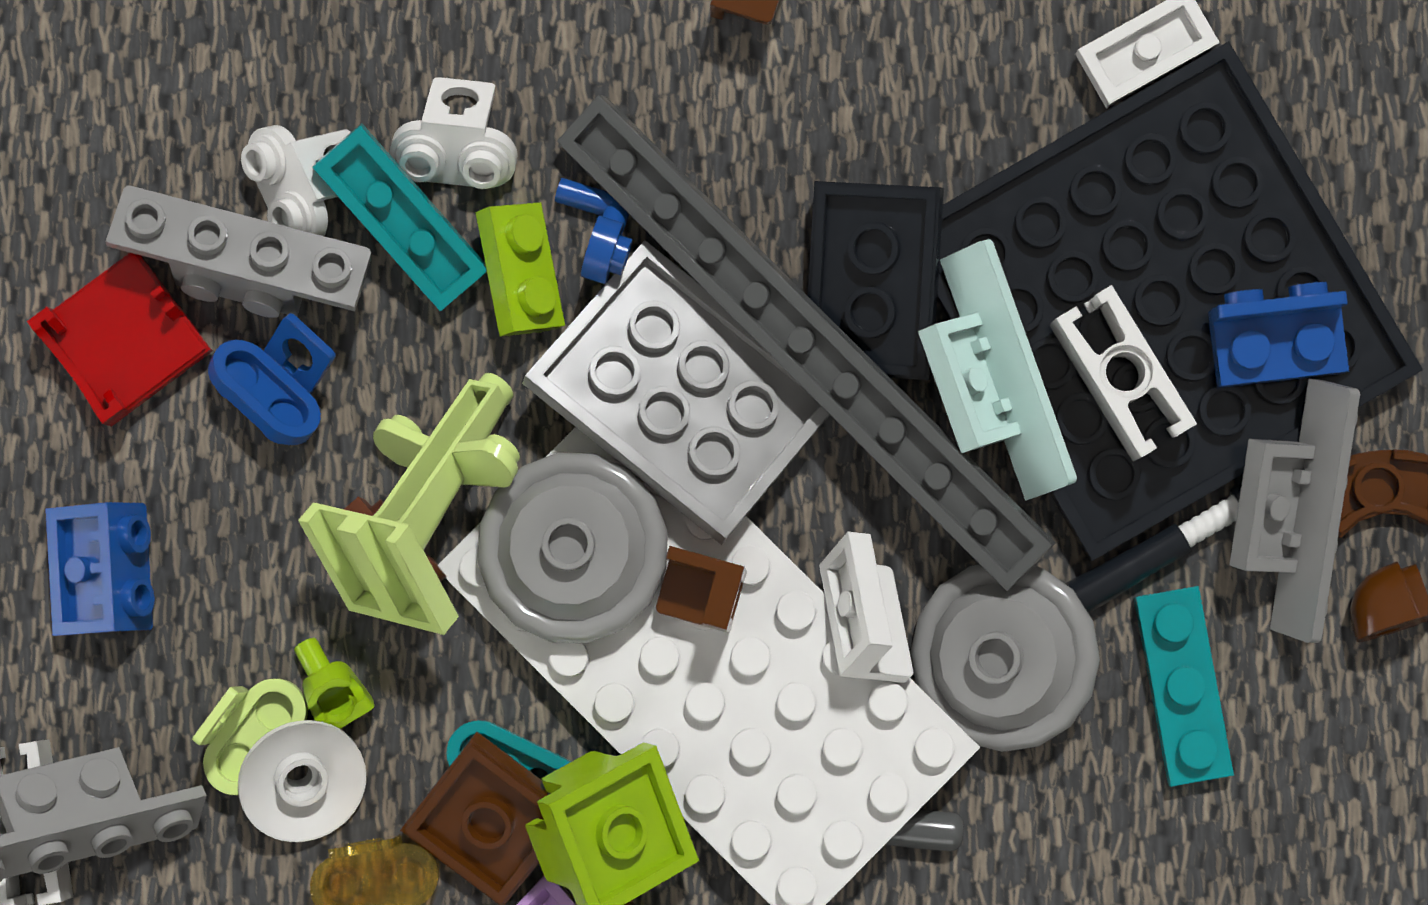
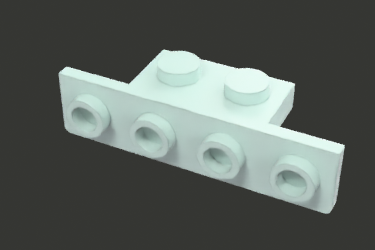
(992, 375)

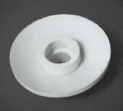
(307, 806)

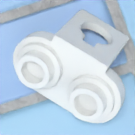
(455, 146)
(287, 178)

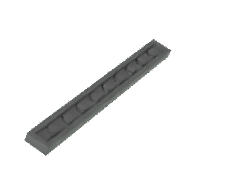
(806, 343)

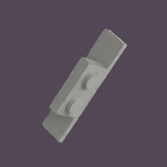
(238, 255)
(1295, 508)
(85, 811)

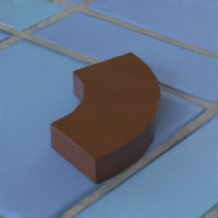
(1385, 484)

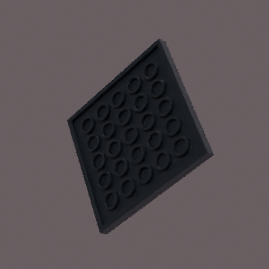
(1172, 208)

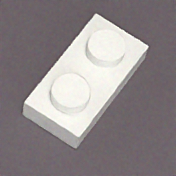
(1146, 49)

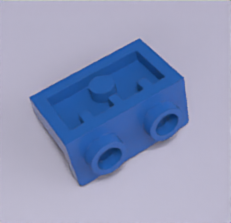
(1278, 337)
(99, 568)

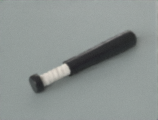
(1141, 561)

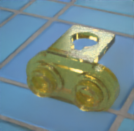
(375, 874)

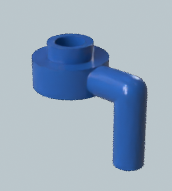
(607, 247)

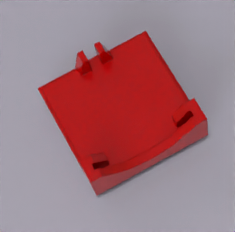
(121, 338)

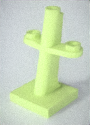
(381, 557)

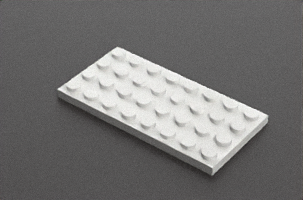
(755, 726)

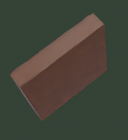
(479, 819)

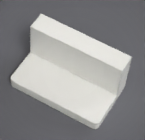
(864, 612)

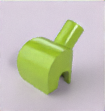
(331, 688)

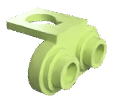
(240, 722)

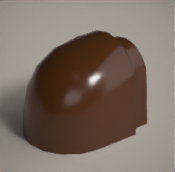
(1388, 602)

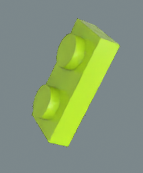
(520, 269)

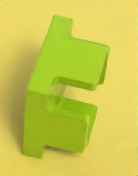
(611, 827)

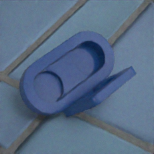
(269, 386)

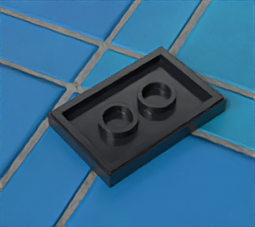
(878, 268)

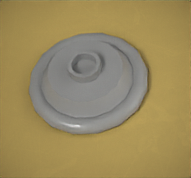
(572, 548)
(1005, 661)

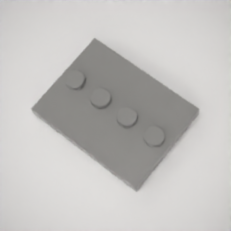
(678, 393)

